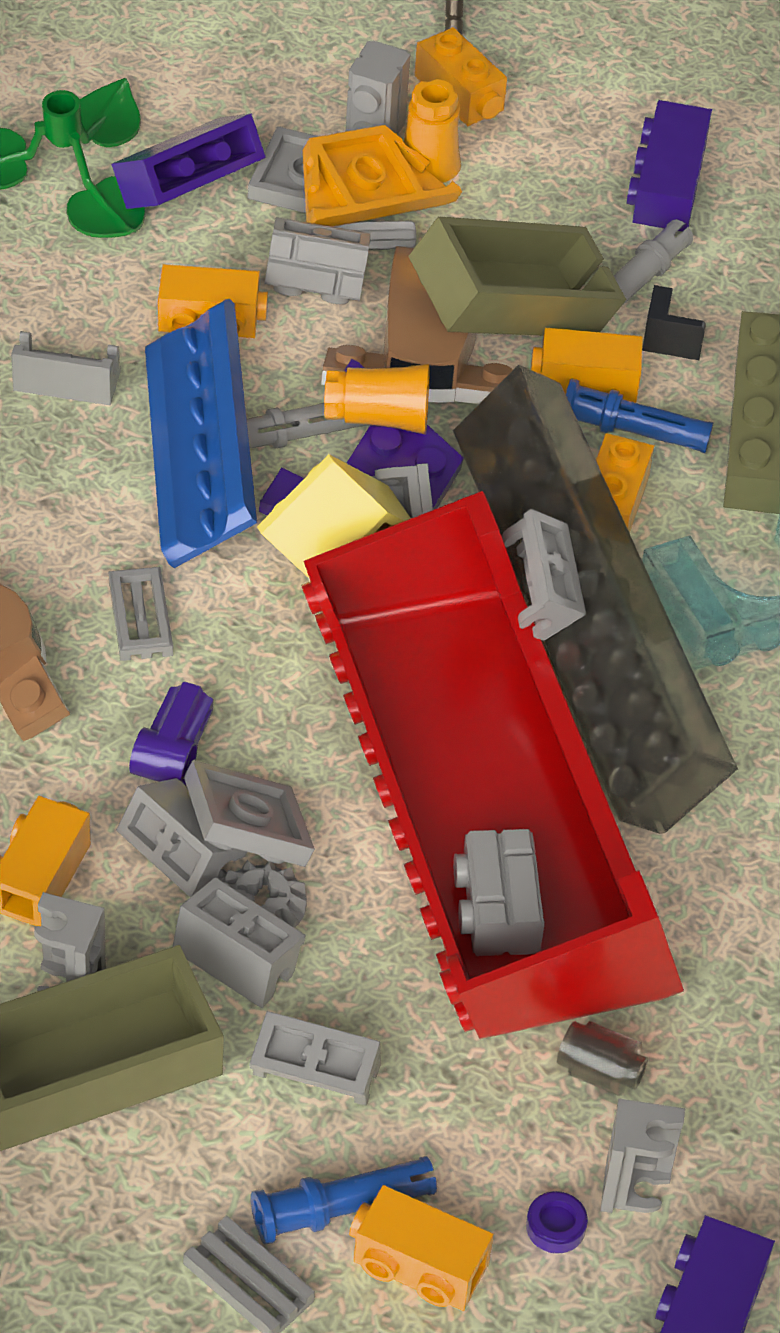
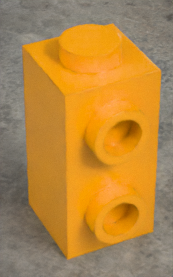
(473, 77)
(192, 290)
(593, 358)
(626, 471)
(42, 856)
(420, 1248)

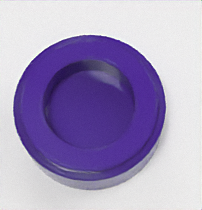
(556, 1222)

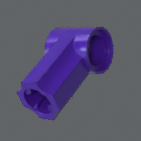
(172, 740)

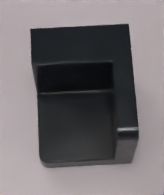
(671, 333)

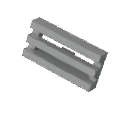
(144, 644)
(213, 1244)

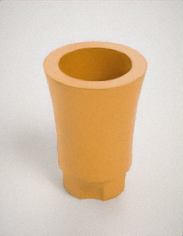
(434, 127)
(379, 396)

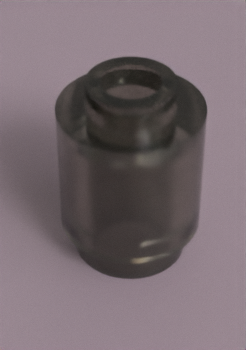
(602, 1057)

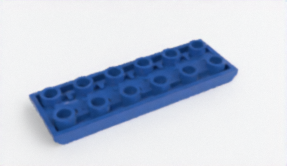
(200, 435)

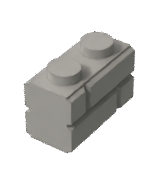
(378, 88)
(317, 260)
(501, 892)

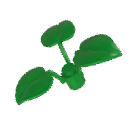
(107, 119)

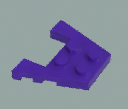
(381, 449)

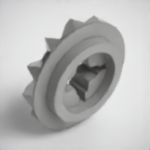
(286, 893)

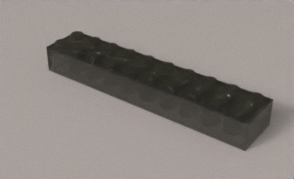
(622, 658)

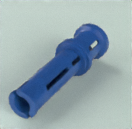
(613, 412)
(315, 1203)

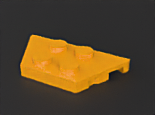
(367, 177)

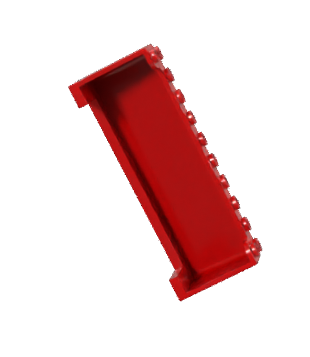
(482, 742)

